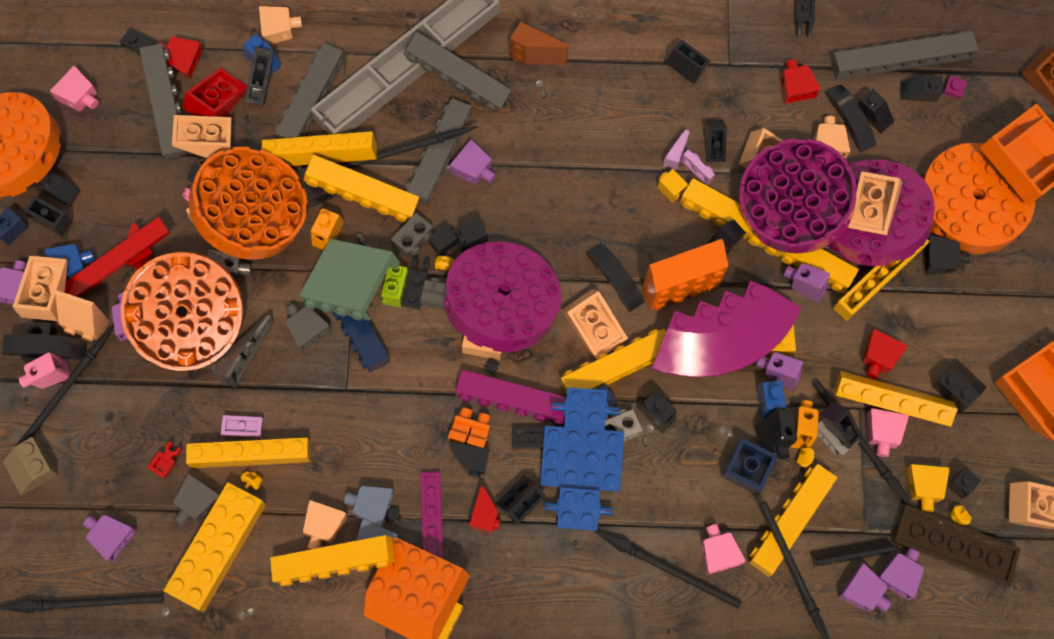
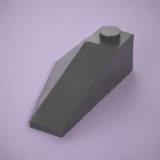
(237, 359)

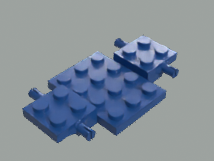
(582, 459)

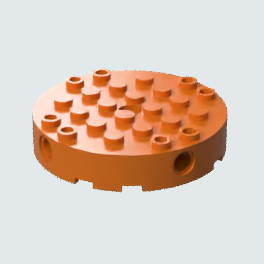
(26, 142)
(979, 223)
(253, 228)
(152, 314)

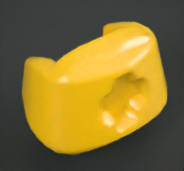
(443, 262)
(806, 457)
(251, 480)
(960, 515)

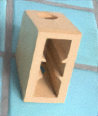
(277, 24)
(833, 135)
(322, 524)

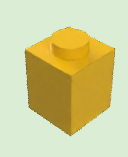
(672, 185)

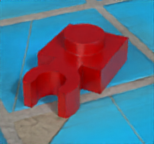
(163, 463)

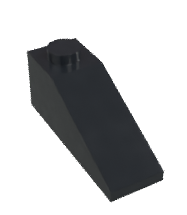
(259, 76)

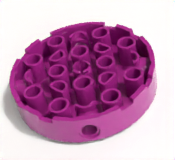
(803, 221)
(909, 224)
(502, 296)

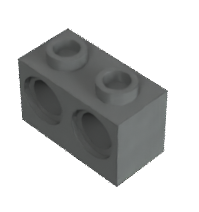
(409, 233)

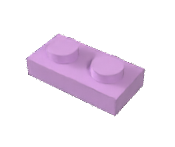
(693, 163)
(242, 426)

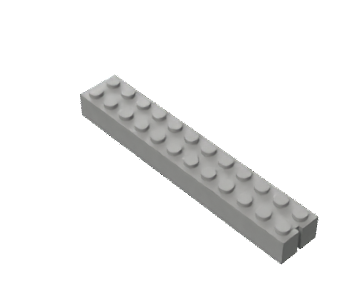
(392, 72)

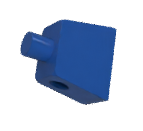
(249, 47)
(74, 256)
(770, 397)

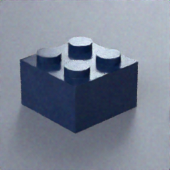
(750, 466)

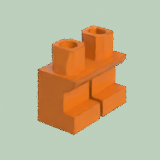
(463, 425)

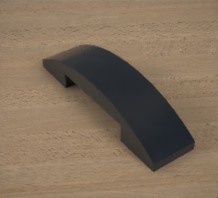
(853, 116)
(617, 276)
(42, 344)

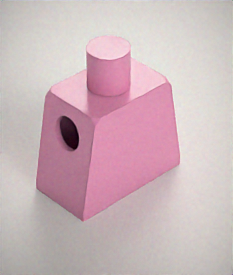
(75, 91)
(45, 371)
(885, 430)
(720, 551)

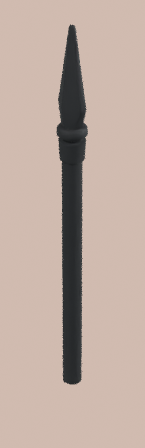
(431, 140)
(84, 362)
(880, 466)
(625, 546)
(809, 602)
(31, 606)

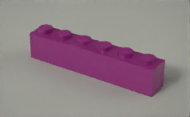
(510, 397)

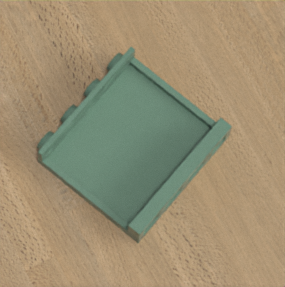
(347, 278)

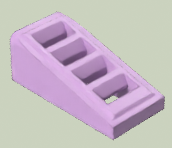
(674, 156)

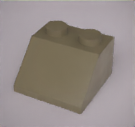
(29, 466)

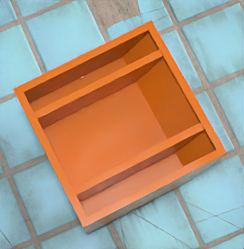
(1025, 154)
(685, 275)
(1031, 390)
(414, 592)

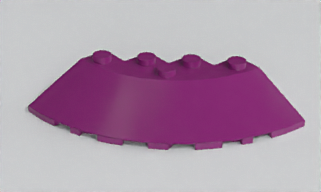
(726, 335)

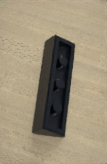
(852, 552)

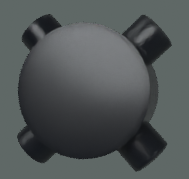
(492, 366)
(393, 515)

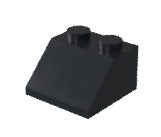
(959, 386)

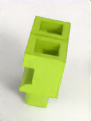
(394, 286)

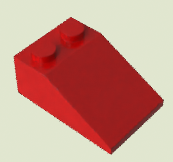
(214, 95)

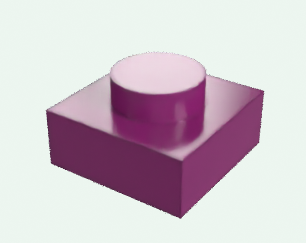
(955, 87)

